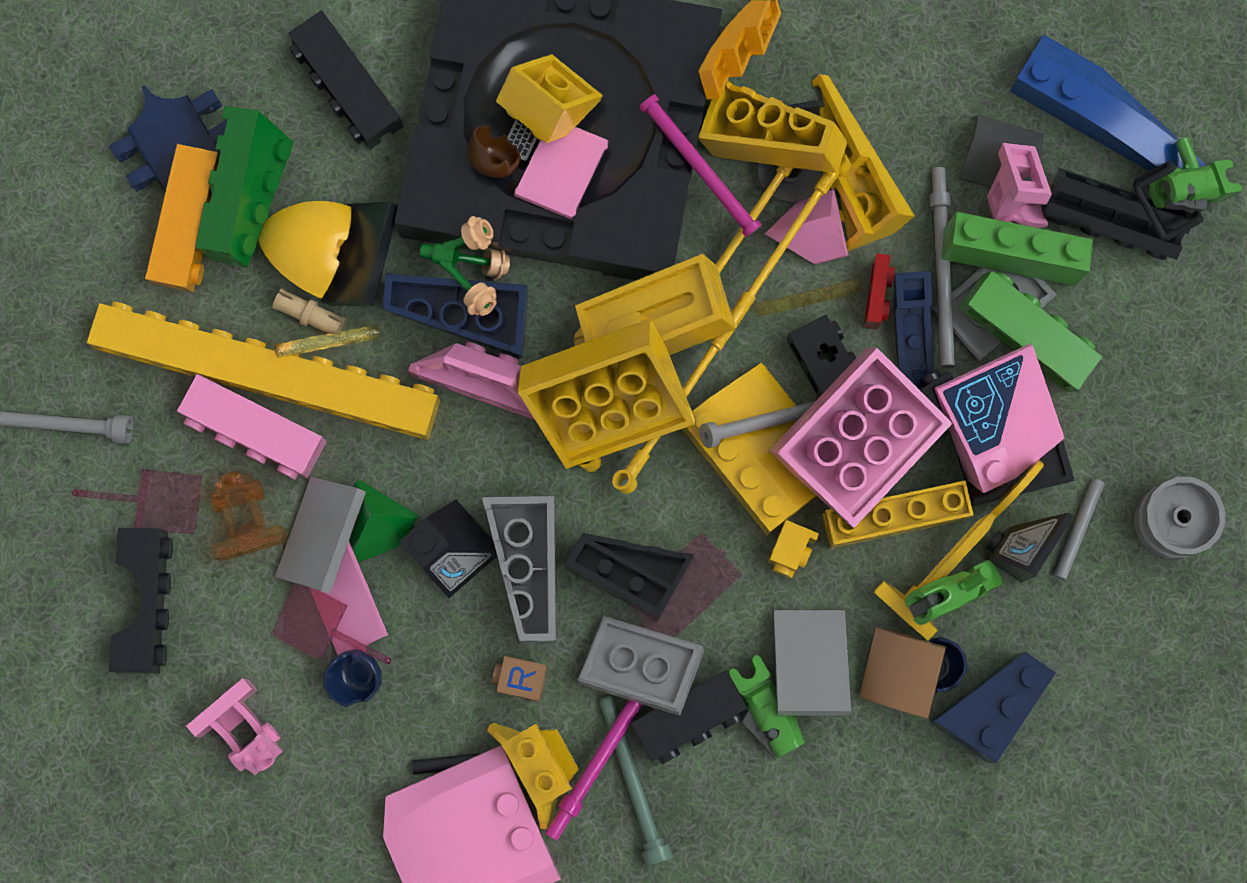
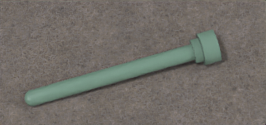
(655, 847)

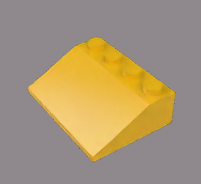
(606, 394)
(744, 461)

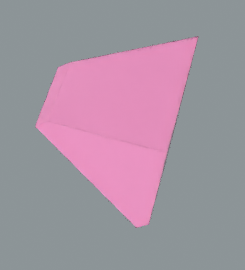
(820, 236)

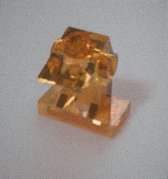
(235, 491)

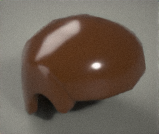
(492, 154)

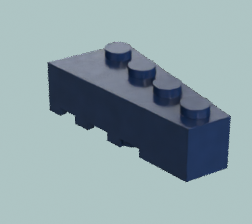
(442, 307)

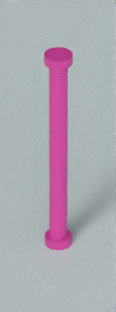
(700, 165)

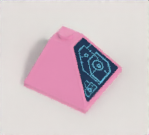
(1000, 418)

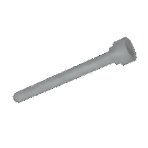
(113, 428)

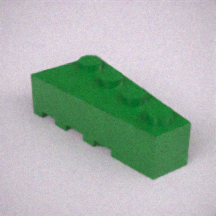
(242, 186)

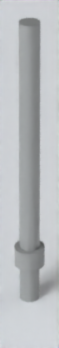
(940, 204)

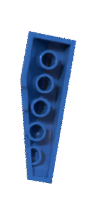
(1095, 105)

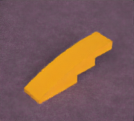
(743, 37)

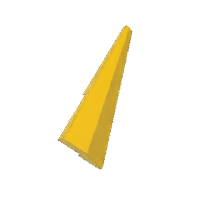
(867, 192)

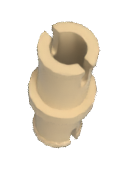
(308, 312)

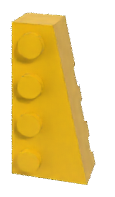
(769, 132)

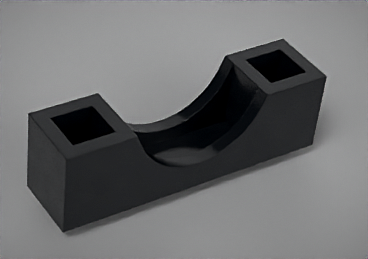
(140, 645)

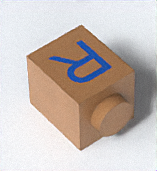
(520, 678)

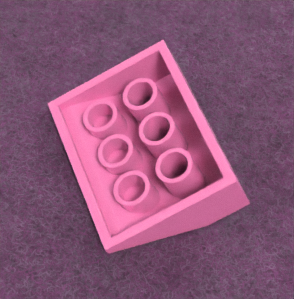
(861, 436)

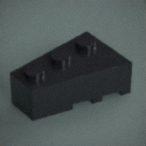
(630, 571)

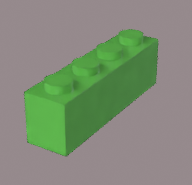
(1016, 249)
(1020, 321)

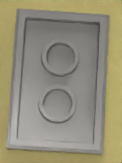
(971, 334)
(320, 534)
(811, 663)
(641, 665)

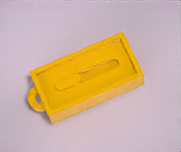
(682, 301)

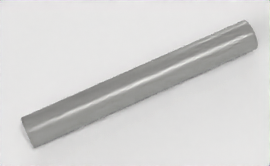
(1078, 529)

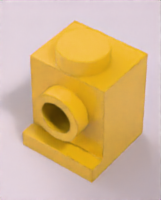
(791, 549)

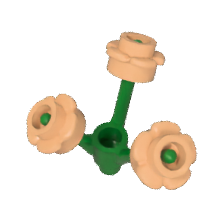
(494, 263)

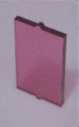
(701, 584)

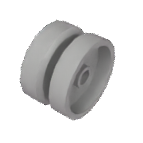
(1195, 529)

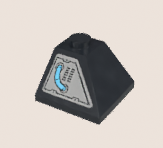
(1026, 546)
(450, 547)

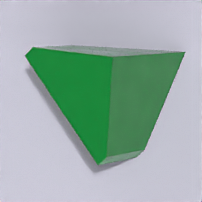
(379, 524)

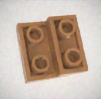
(902, 672)

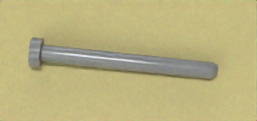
(712, 434)

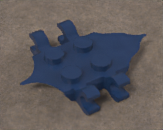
(159, 131)

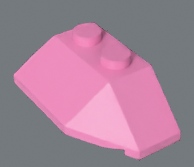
(475, 375)

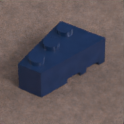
(996, 707)

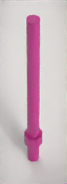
(571, 804)

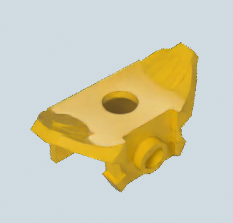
(540, 763)

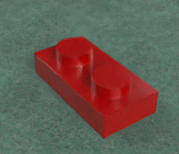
(881, 277)

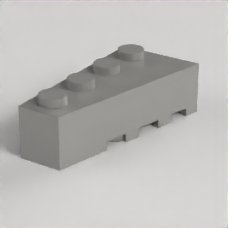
(526, 554)

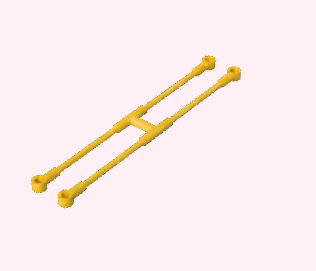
(738, 311)

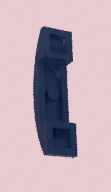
(913, 324)

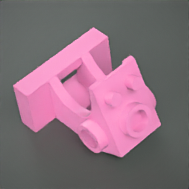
(1015, 198)
(226, 715)

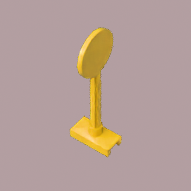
(896, 599)

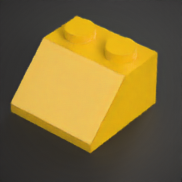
(547, 97)

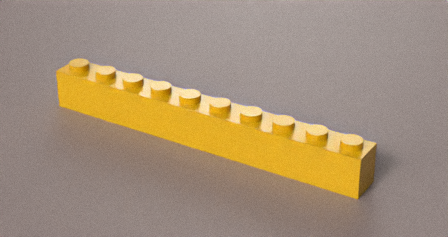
(259, 371)

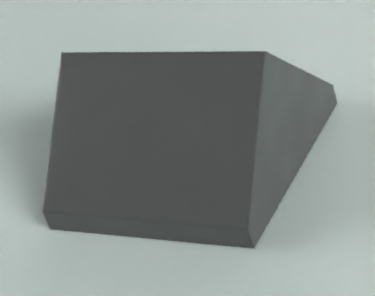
(982, 156)

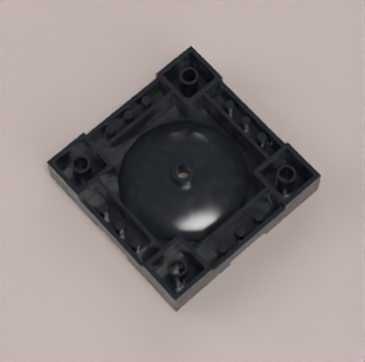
(641, 186)

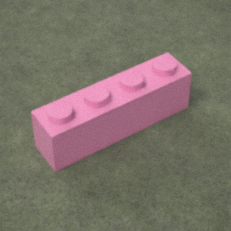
(251, 426)

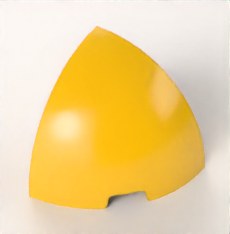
(306, 242)

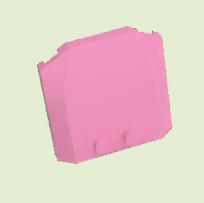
(467, 827)

